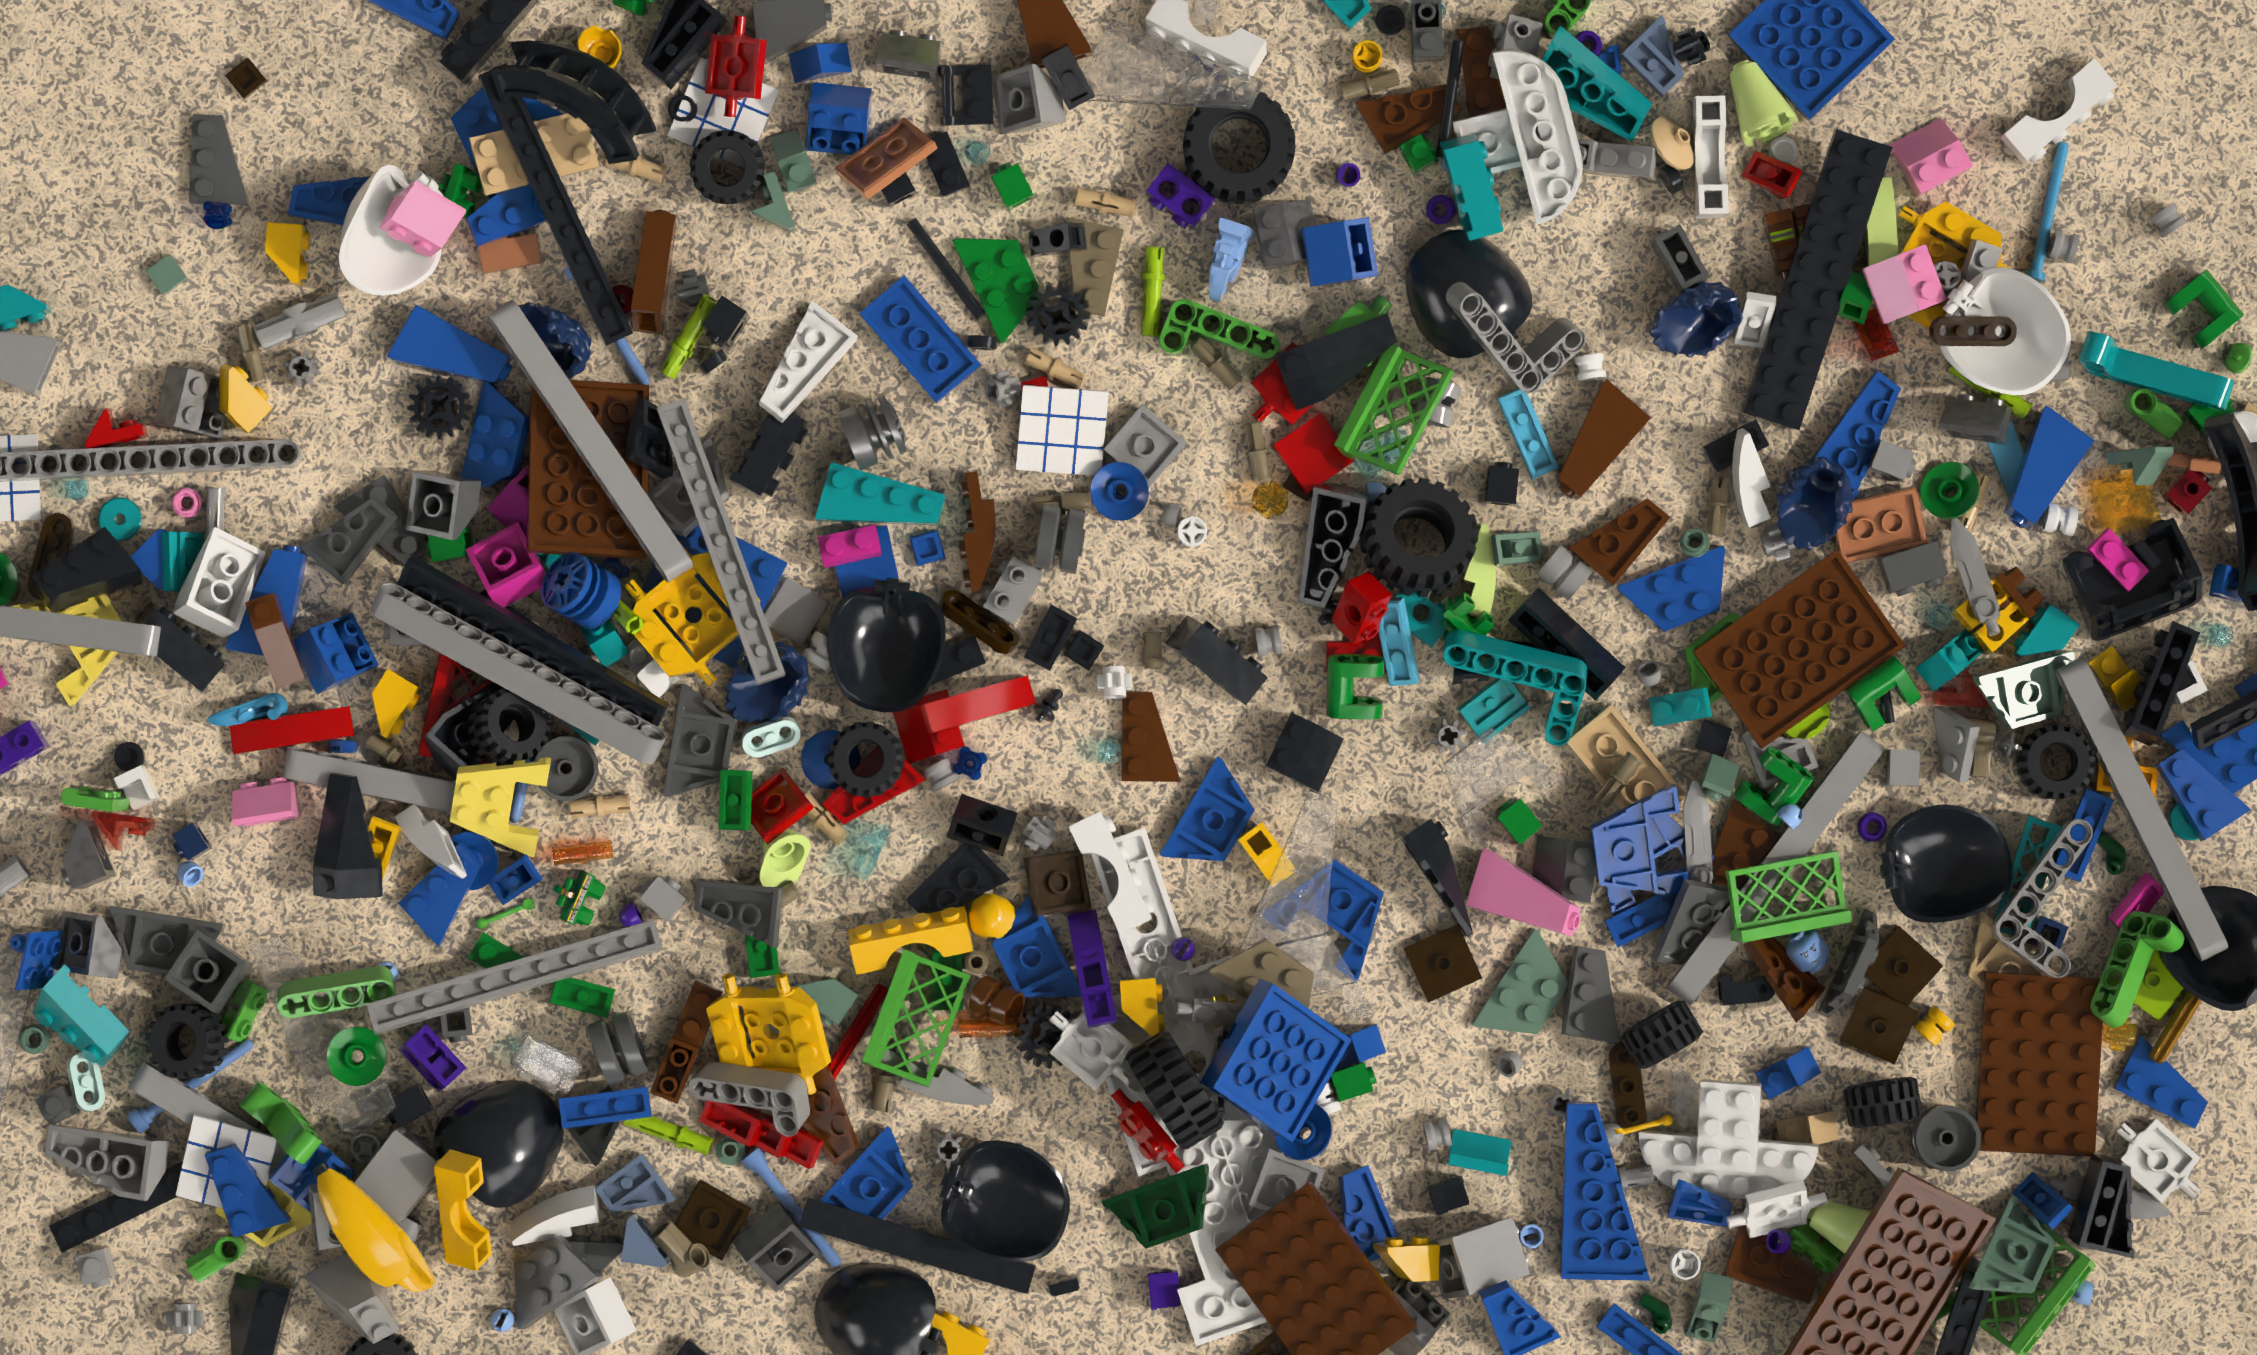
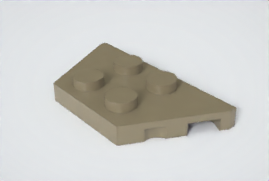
(1268, 963)

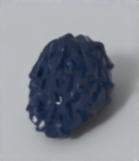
(1696, 319)
(561, 335)
(1813, 503)
(772, 698)

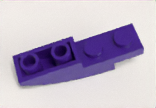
(1092, 968)

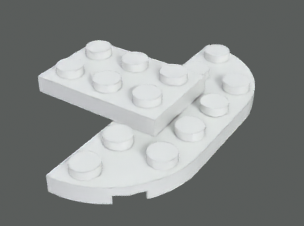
(1531, 132)
(1726, 1151)

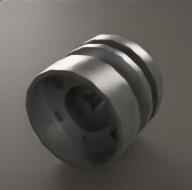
(872, 432)

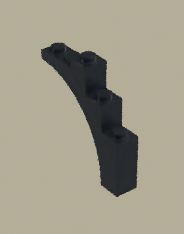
(2239, 468)

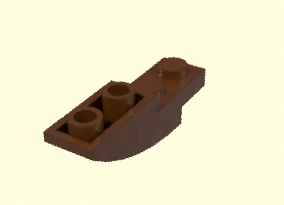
(977, 545)
(685, 1043)

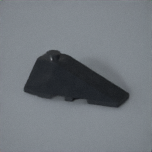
(1327, 363)
(1333, 532)
(449, 735)
(344, 853)
(1434, 859)
(257, 1314)

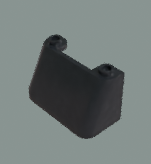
(2161, 592)

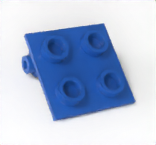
(38, 957)

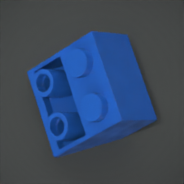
(838, 118)
(1339, 252)
(334, 653)

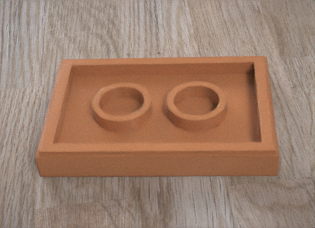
(886, 158)
(1882, 525)

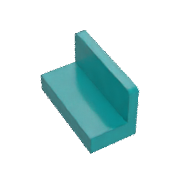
(1479, 1152)

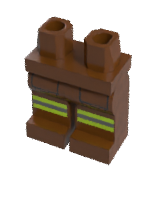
(1782, 235)

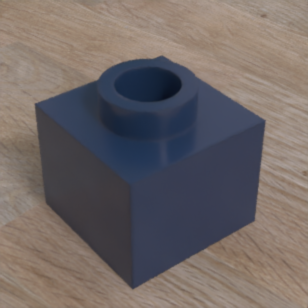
(191, 842)
(2056, 929)

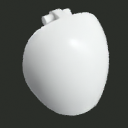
(367, 253)
(2040, 340)

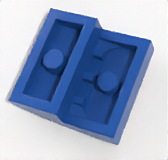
(864, 572)
(295, 1177)

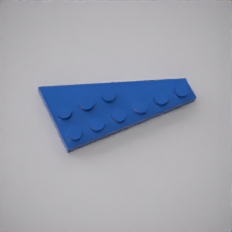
(1596, 1220)

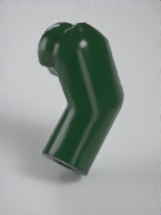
(2114, 853)
(1659, 1310)

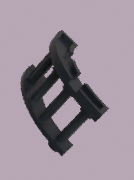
(537, 77)

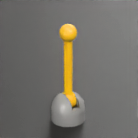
(1616, 1133)

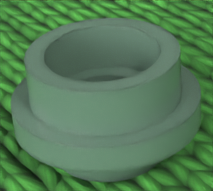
(1694, 534)
(25, 1039)
(723, 1157)

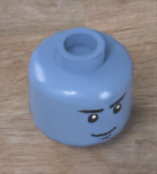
(1807, 951)

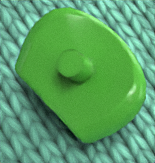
(2238, 358)

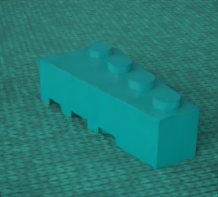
(1595, 88)
(870, 498)

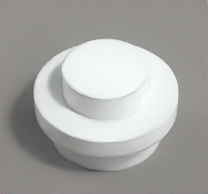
(1783, 149)

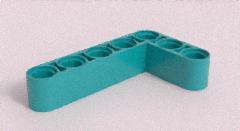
(2104, 359)
(1525, 673)

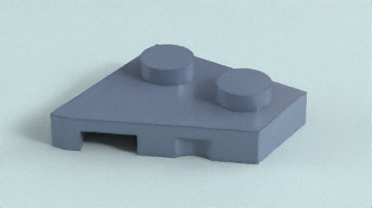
(1654, 58)
(634, 1187)

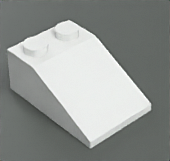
(219, 583)

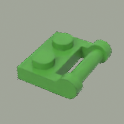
(100, 800)

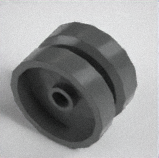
(1062, 539)
(584, 767)
(614, 1049)
(1928, 1133)

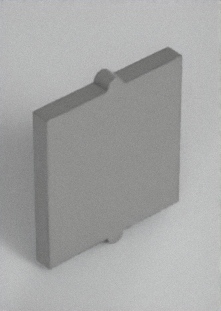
(795, 611)

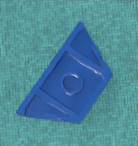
(495, 439)
(1679, 591)
(1211, 819)
(1034, 957)
(874, 1180)

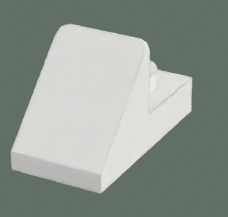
(1757, 315)
(647, 669)

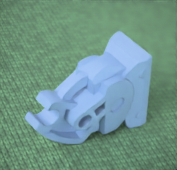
(1228, 256)

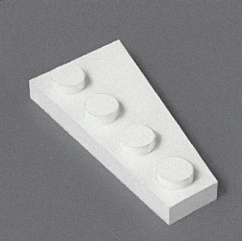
(809, 357)

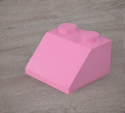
(1930, 157)
(422, 218)
(1904, 284)
(264, 804)

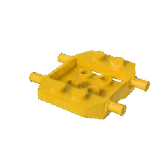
(1953, 225)
(672, 602)
(801, 1039)

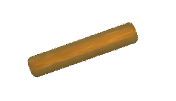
(2174, 1028)

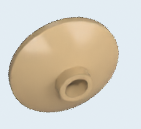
(1672, 143)

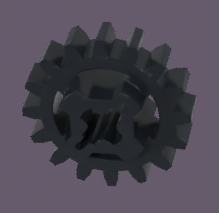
(1048, 307)
(449, 397)
(1035, 1040)

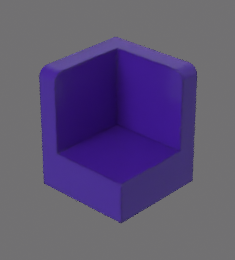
(1163, 1289)

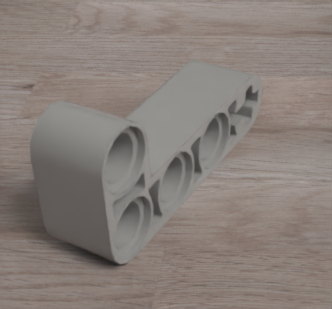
(755, 1088)

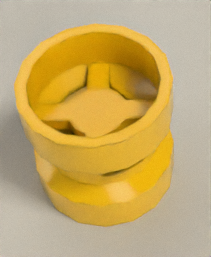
(1367, 51)
(1933, 1032)

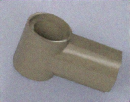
(1982, 754)
(684, 1255)

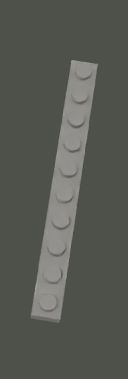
(720, 541)
(514, 977)

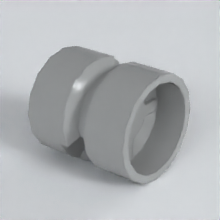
(1443, 414)
(1564, 572)

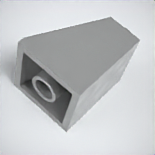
(399, 1174)
(1480, 1258)
(354, 1298)

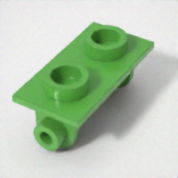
(250, 1000)
(1823, 1255)

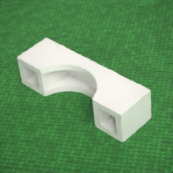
(1237, 50)
(2087, 88)
(1709, 155)
(1095, 837)

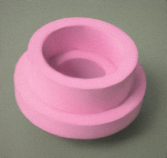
(180, 496)

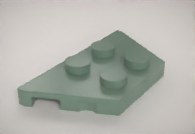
(2025, 690)
(1525, 991)
(2014, 1253)

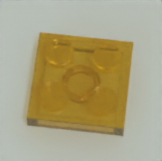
(2122, 504)

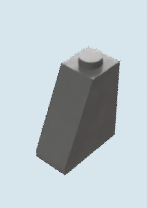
(789, 23)

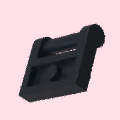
(976, 95)

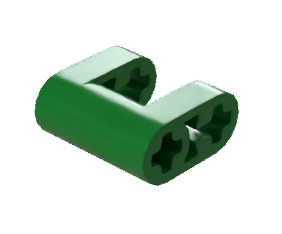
(2215, 302)
(1877, 683)
(1340, 686)
(1791, 787)

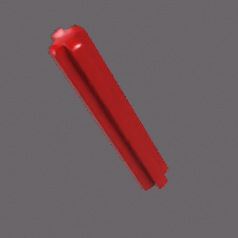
(857, 1029)

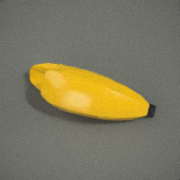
(370, 1234)

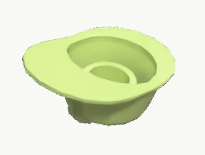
(784, 859)

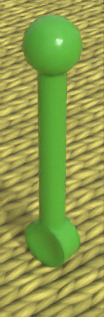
(527, 904)

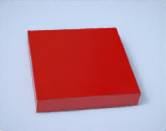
(1311, 453)
(777, 805)

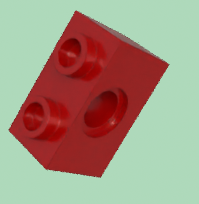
(1361, 608)

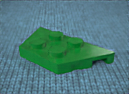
(1000, 279)

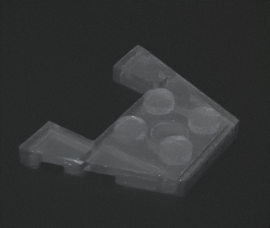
(1486, 770)
(1330, 972)

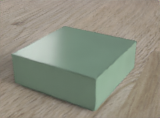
(166, 274)

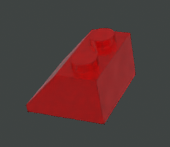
(915, 736)

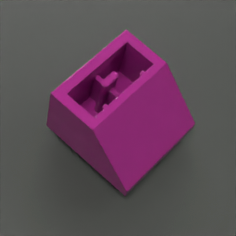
(512, 502)

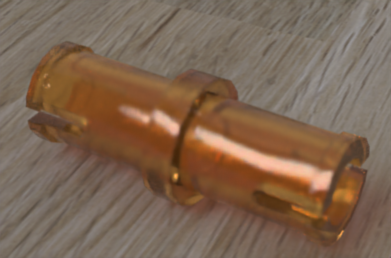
(582, 852)
(985, 1028)

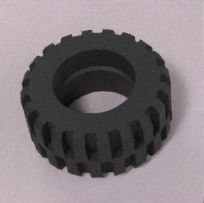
(1247, 185)
(1431, 504)
(1174, 1090)

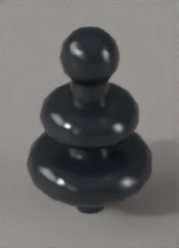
(1328, 612)
(1049, 704)

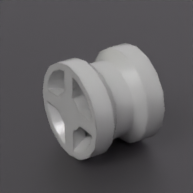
(2168, 220)
(2063, 246)
(1949, 274)
(1268, 640)
(940, 775)
(1437, 1133)

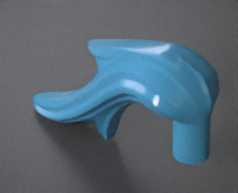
(266, 706)

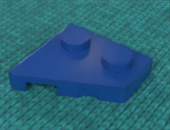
(1698, 1205)

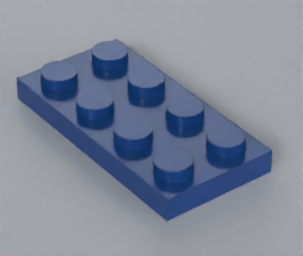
(920, 339)

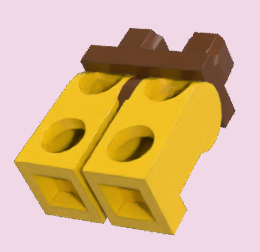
(2014, 610)

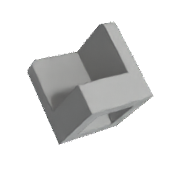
(1902, 767)

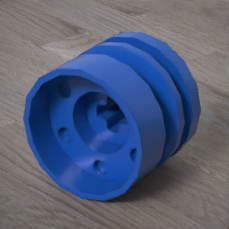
(581, 590)

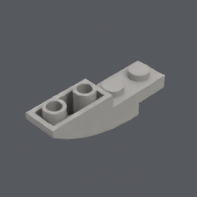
(1617, 159)
(947, 1087)

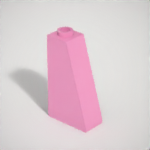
(1514, 894)

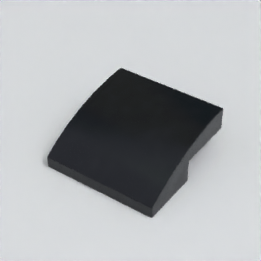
(647, 441)

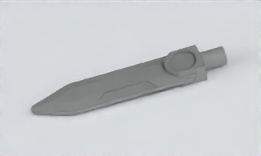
(1974, 576)
(1697, 835)
(1210, 1011)
(2142, 1205)

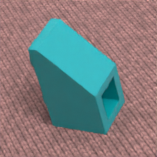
(19, 307)
(2048, 633)
(606, 643)
(1949, 660)

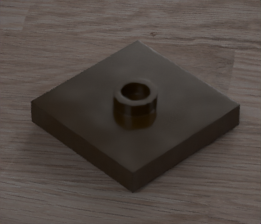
(1057, 883)
(1442, 963)
(1902, 967)
(1879, 1025)
(712, 1218)

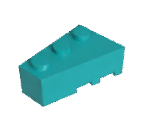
(1472, 186)
(78, 1019)

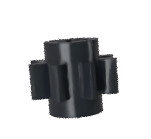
(1691, 46)

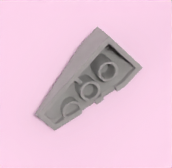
(118, 1161)

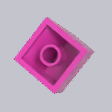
(506, 566)

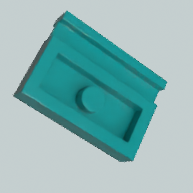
(178, 557)
(1493, 706)

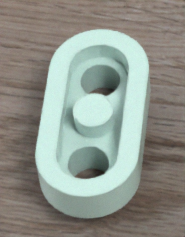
(772, 739)
(88, 1081)

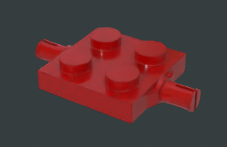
(735, 66)
(1275, 394)
(1151, 1137)

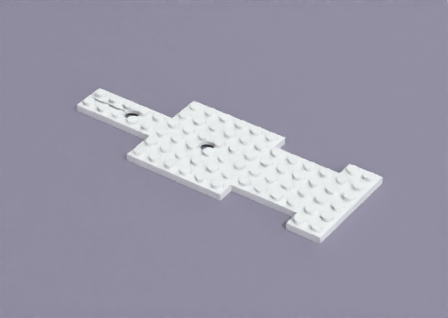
(1233, 1153)

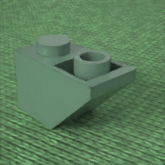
(1718, 778)
(832, 999)
(1709, 1306)

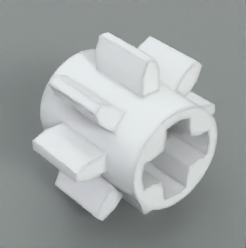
(1114, 682)

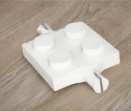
(1091, 1052)
(2159, 1160)
(1776, 1209)

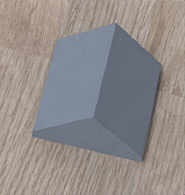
(639, 1245)

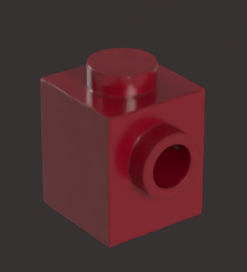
(2187, 491)

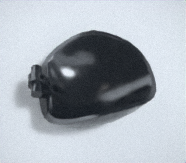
(1482, 267)
(886, 645)
(1946, 864)
(2230, 976)
(513, 1133)
(1004, 1202)
(877, 1312)

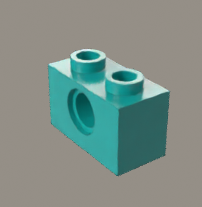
(1430, 629)

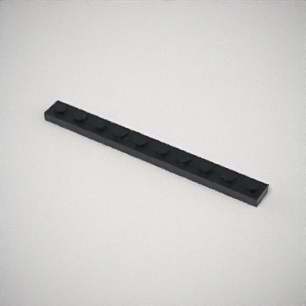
(559, 213)

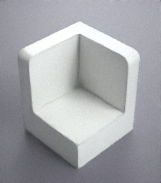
(2191, 684)
(138, 787)

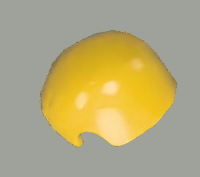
(601, 44)
(991, 916)

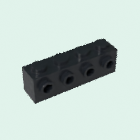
(483, 36)
(1558, 633)
(2161, 683)

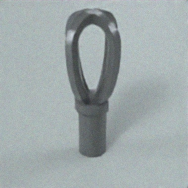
(2005, 747)

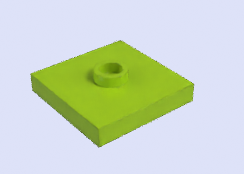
(2157, 989)

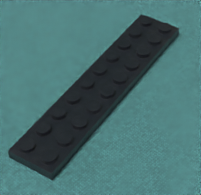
(1817, 279)
(529, 639)

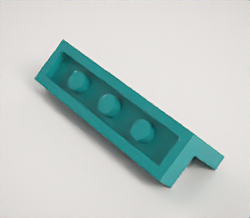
(2049, 834)

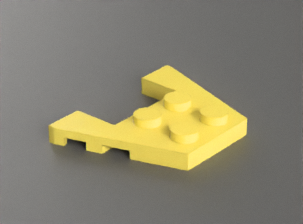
(91, 660)
(485, 799)

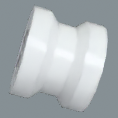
(1590, 367)
(1192, 527)

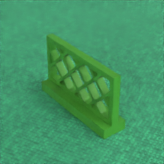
(1371, 405)
(1790, 922)
(890, 1011)
(2050, 1305)

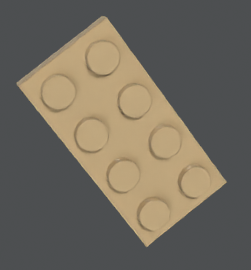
(564, 137)
(1603, 746)

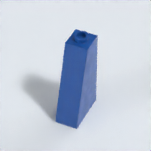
(442, 347)
(2047, 462)
(280, 576)

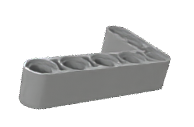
(1522, 367)
(2038, 898)

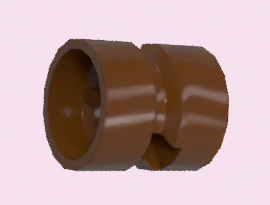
(996, 1001)

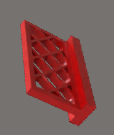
(440, 694)

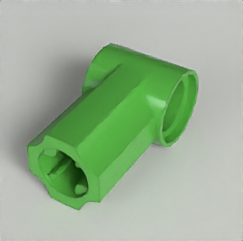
(2155, 414)
(215, 1258)

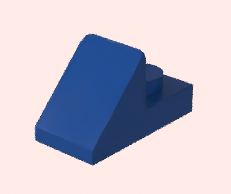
(2225, 583)
(515, 879)
(1363, 1046)
(1788, 1073)
(2042, 1201)

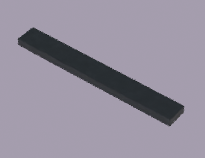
(913, 1245)

